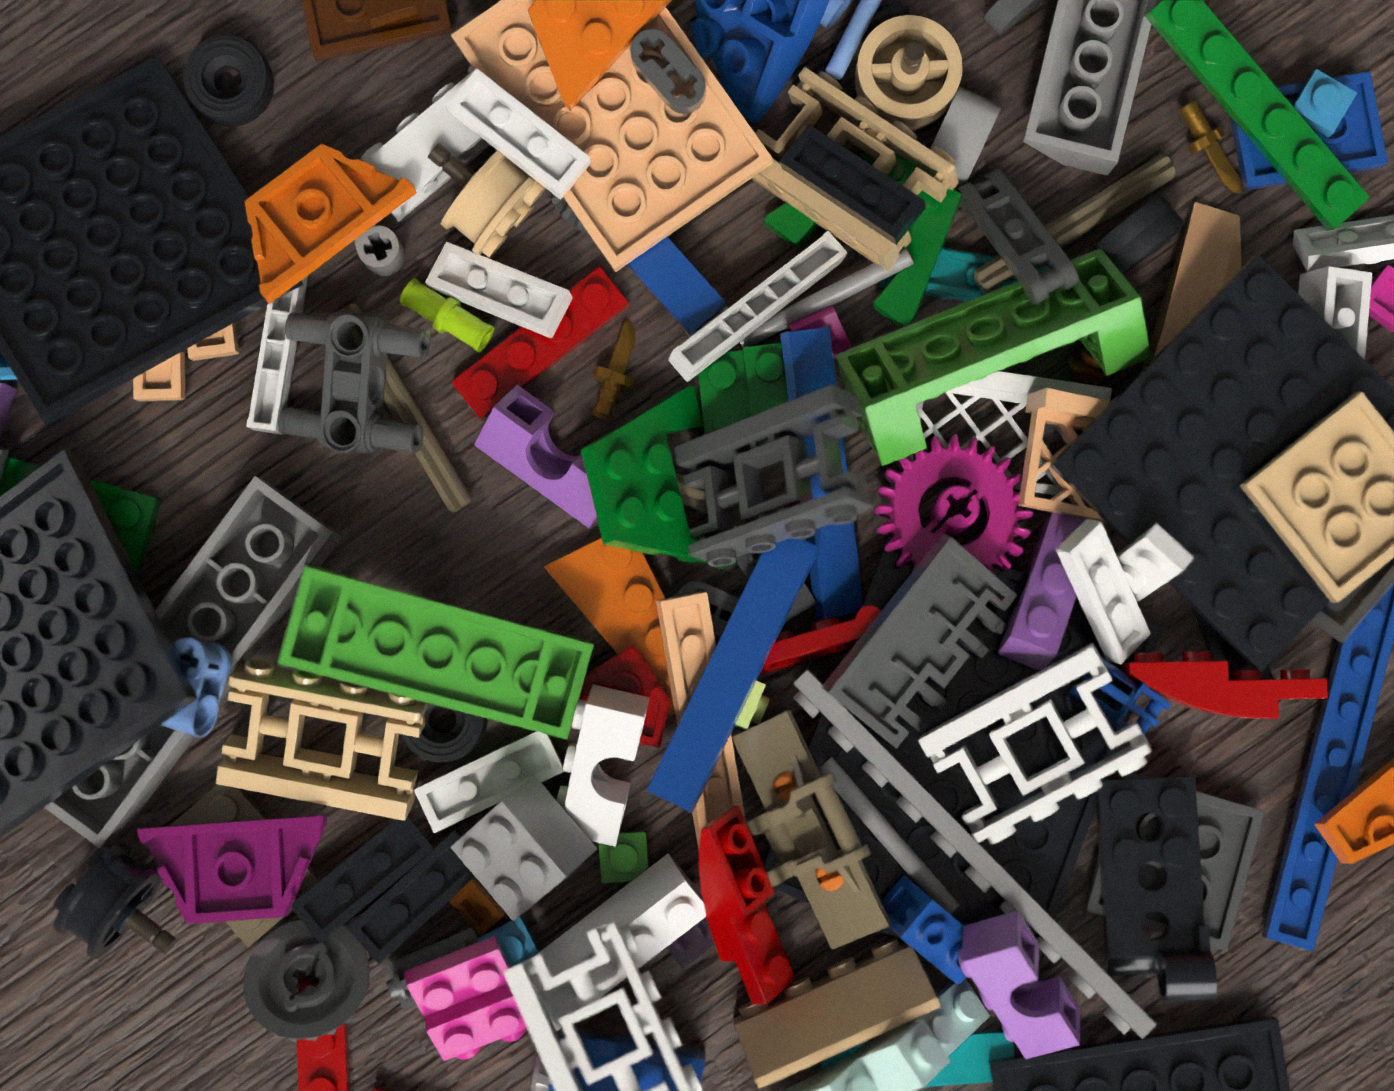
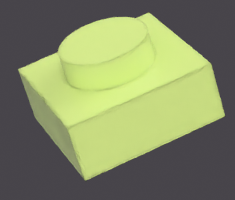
(754, 707)

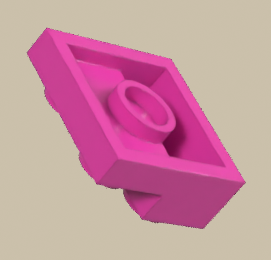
(466, 999)

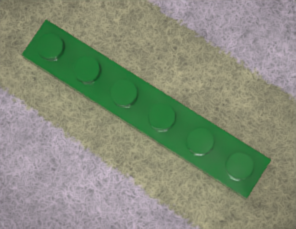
(1259, 109)

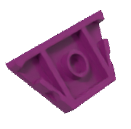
(235, 866)

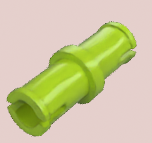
(446, 315)

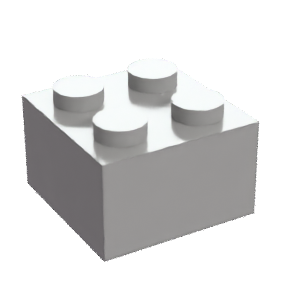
(523, 848)

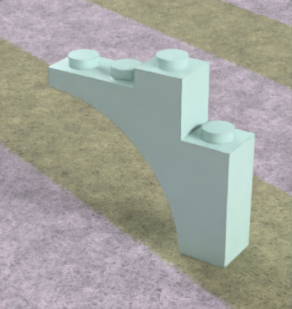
(908, 1053)

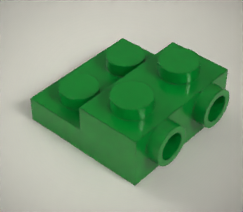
(742, 385)

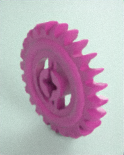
(984, 481)

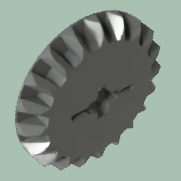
(273, 986)

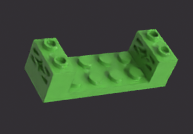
(984, 338)
(434, 652)

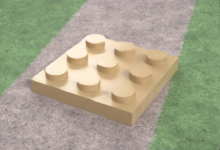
(1334, 496)

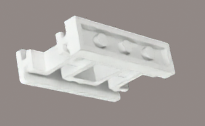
(1017, 712)
(564, 1055)

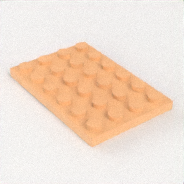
(647, 161)

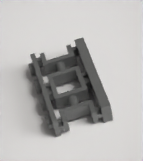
(760, 443)

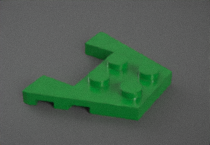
(928, 235)
(637, 482)

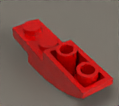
(1205, 685)
(734, 904)

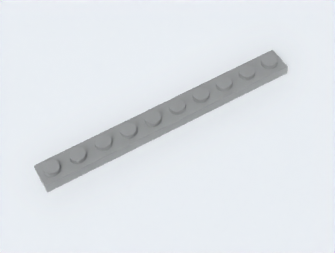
(984, 869)

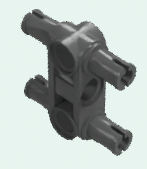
(354, 382)

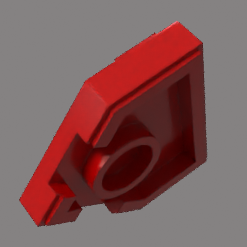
(632, 674)

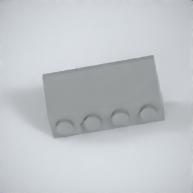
(1088, 81)

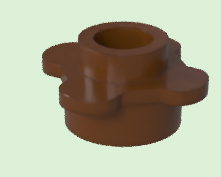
(1085, 368)

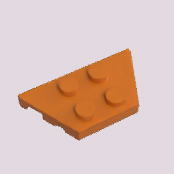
(588, 38)
(315, 214)

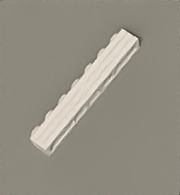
(757, 306)
(275, 363)

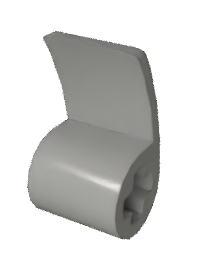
(966, 130)
(366, 245)

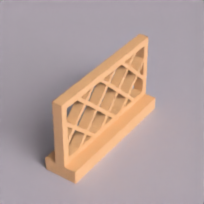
(1069, 413)

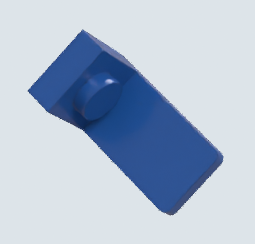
(925, 927)

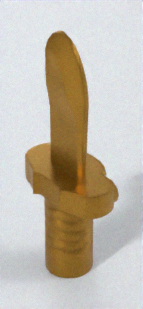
(1207, 140)
(613, 377)

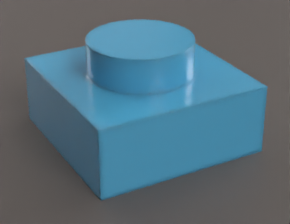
(1323, 102)
(515, 941)

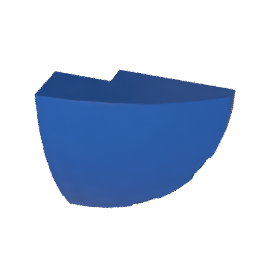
(755, 45)

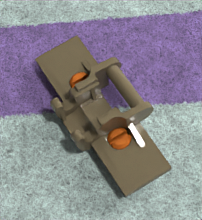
(799, 837)

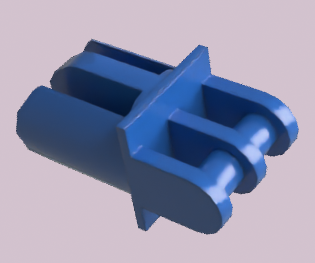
(1125, 701)

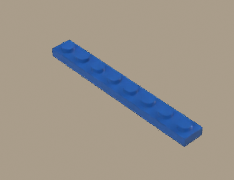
(1330, 777)

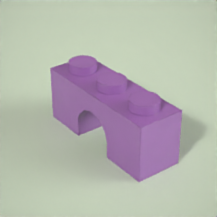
(520, 442)
(1046, 601)
(1004, 965)

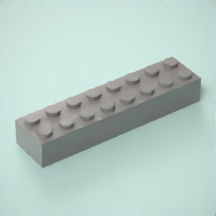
(225, 596)

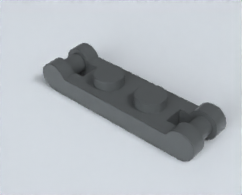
(1017, 235)

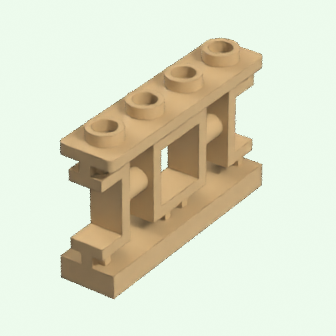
(873, 135)
(316, 774)

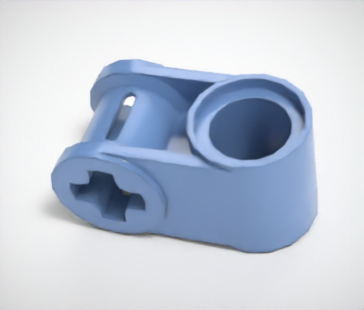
(207, 683)

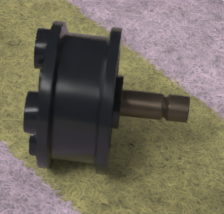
(111, 902)

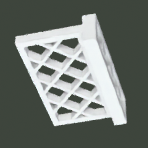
(1009, 388)

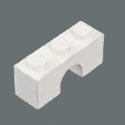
(608, 727)

